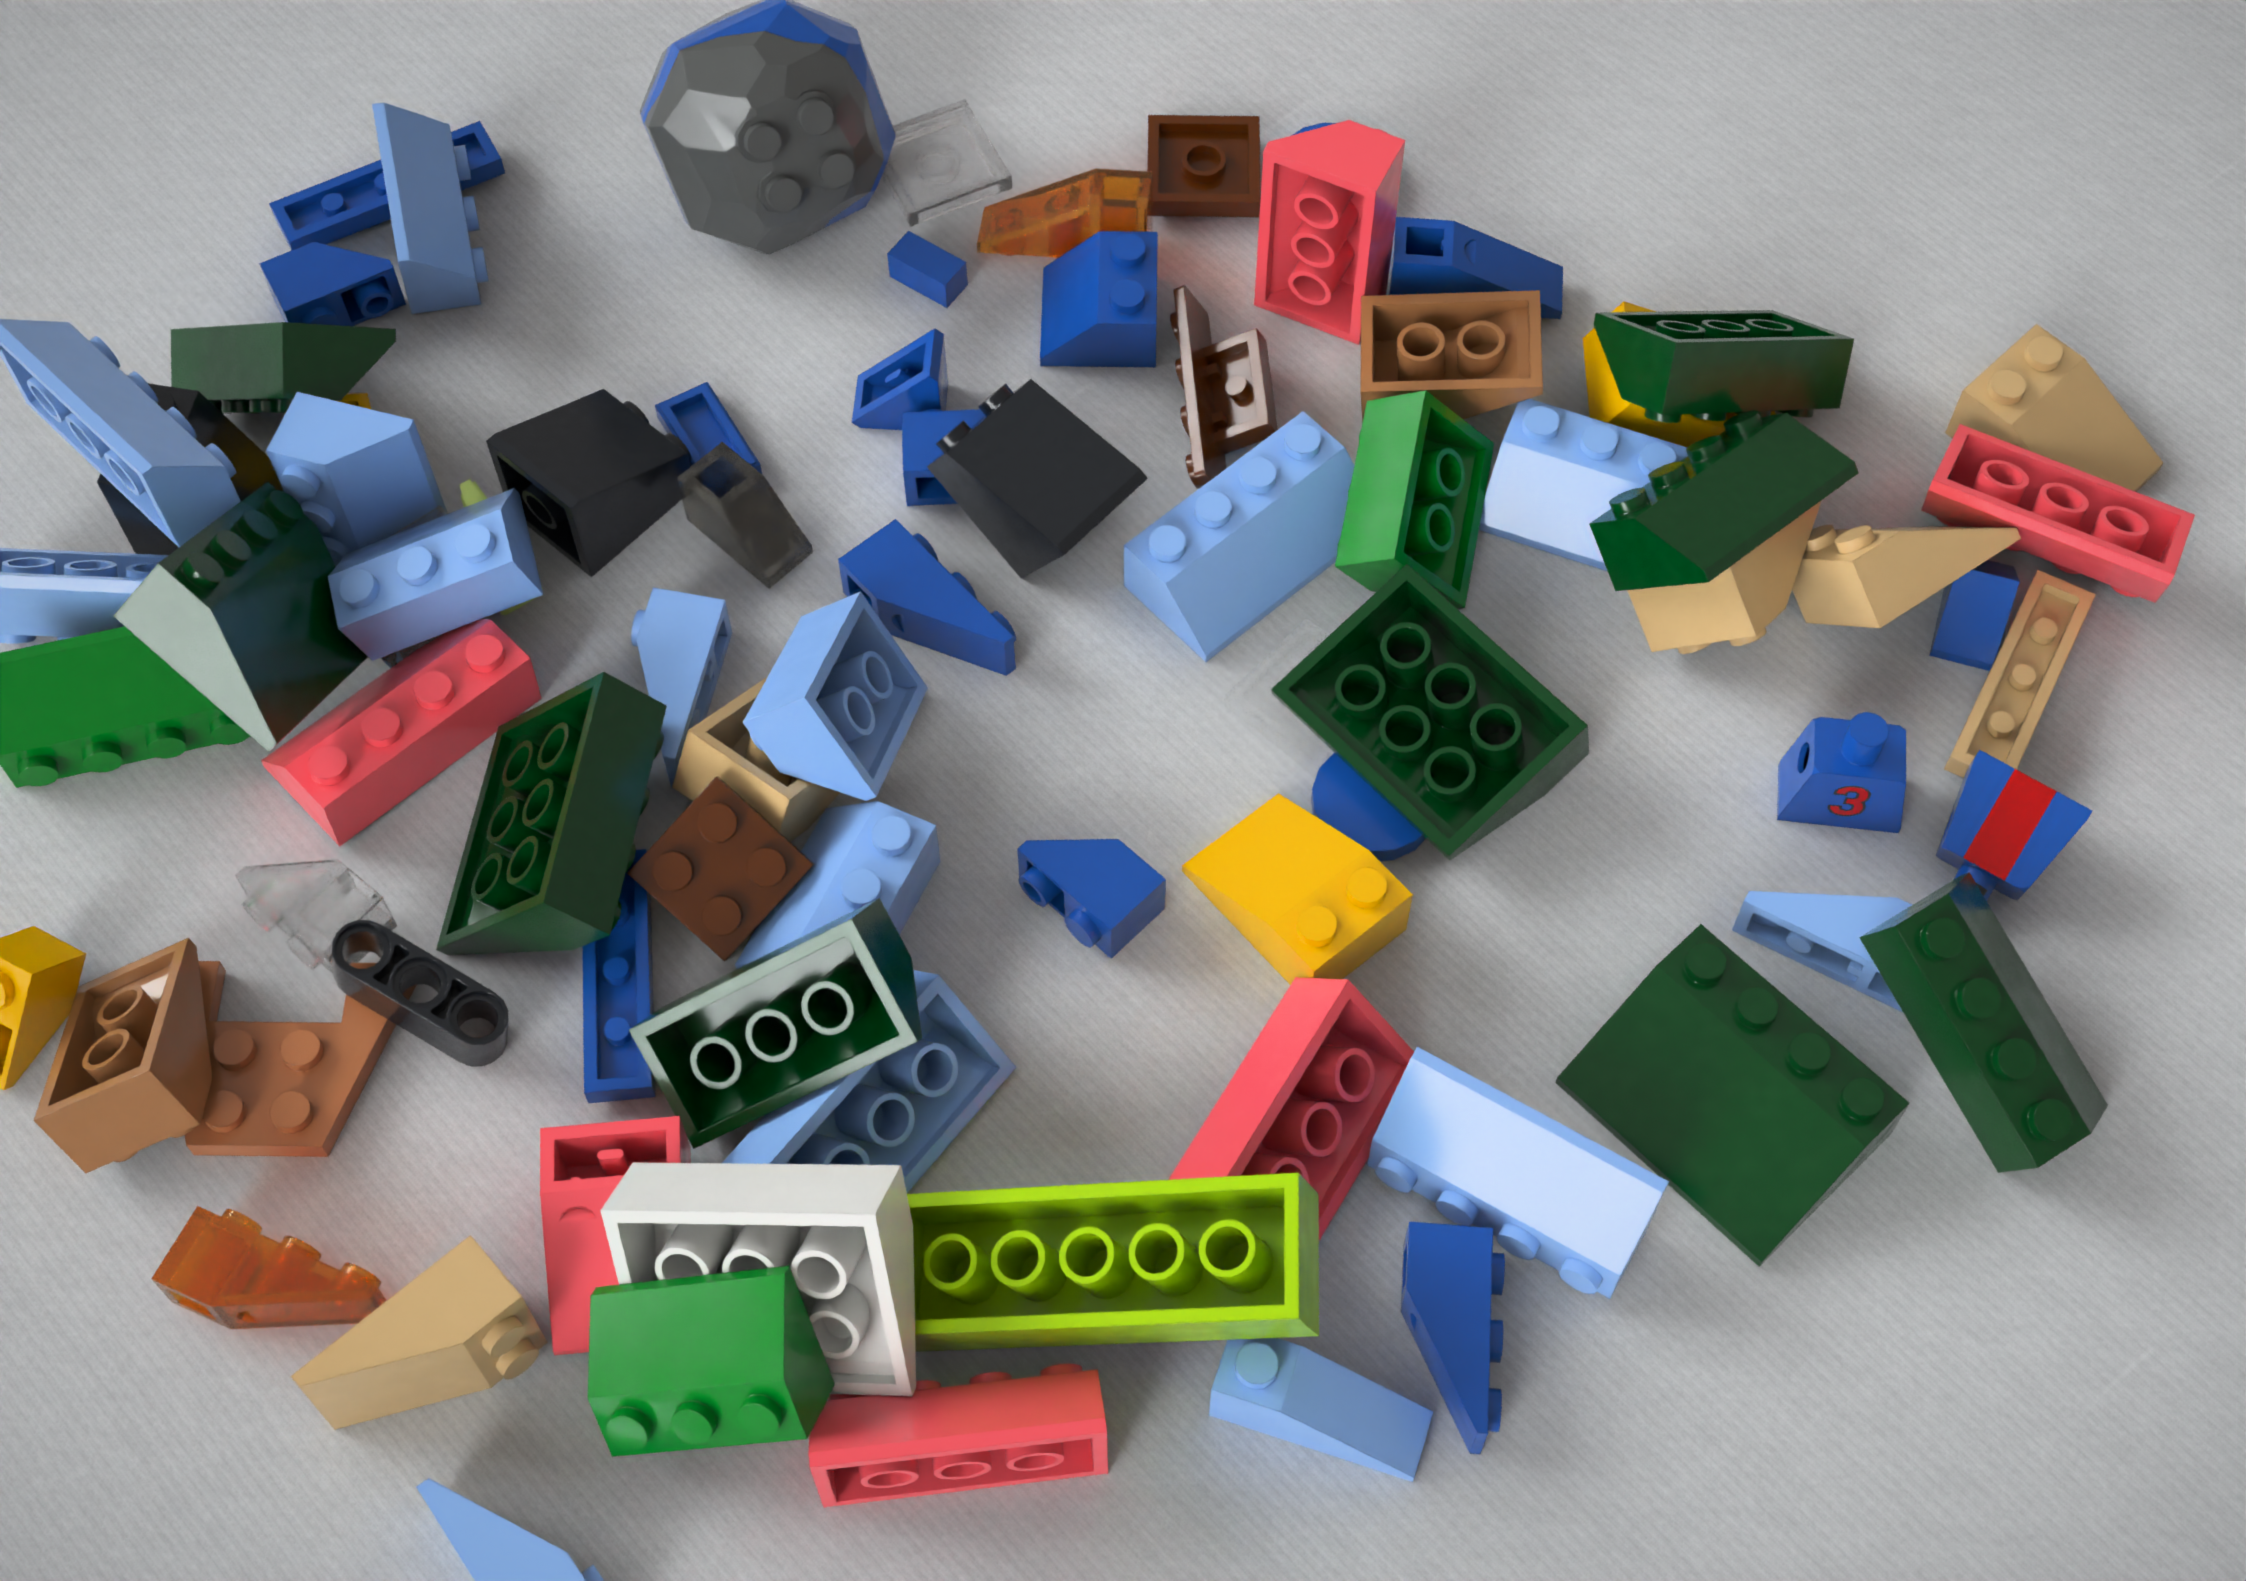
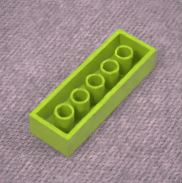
(1116, 1263)

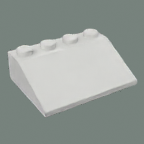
(833, 1224)

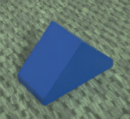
(903, 382)
(1975, 615)

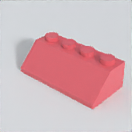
(1327, 224)
(2060, 513)
(405, 727)
(1305, 1094)
(960, 1436)

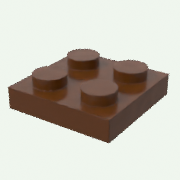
(1204, 165)
(720, 868)

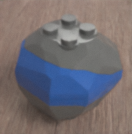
(768, 124)

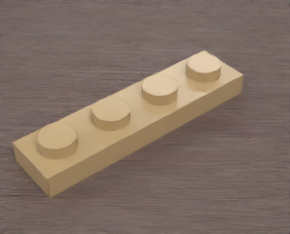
(2023, 673)

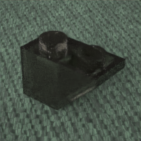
(742, 515)

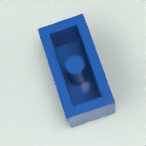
(927, 269)

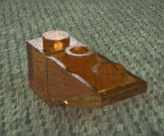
(1068, 213)
(250, 1281)

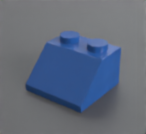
(1102, 303)

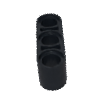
(407, 965)

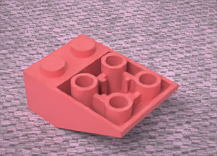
(576, 1179)

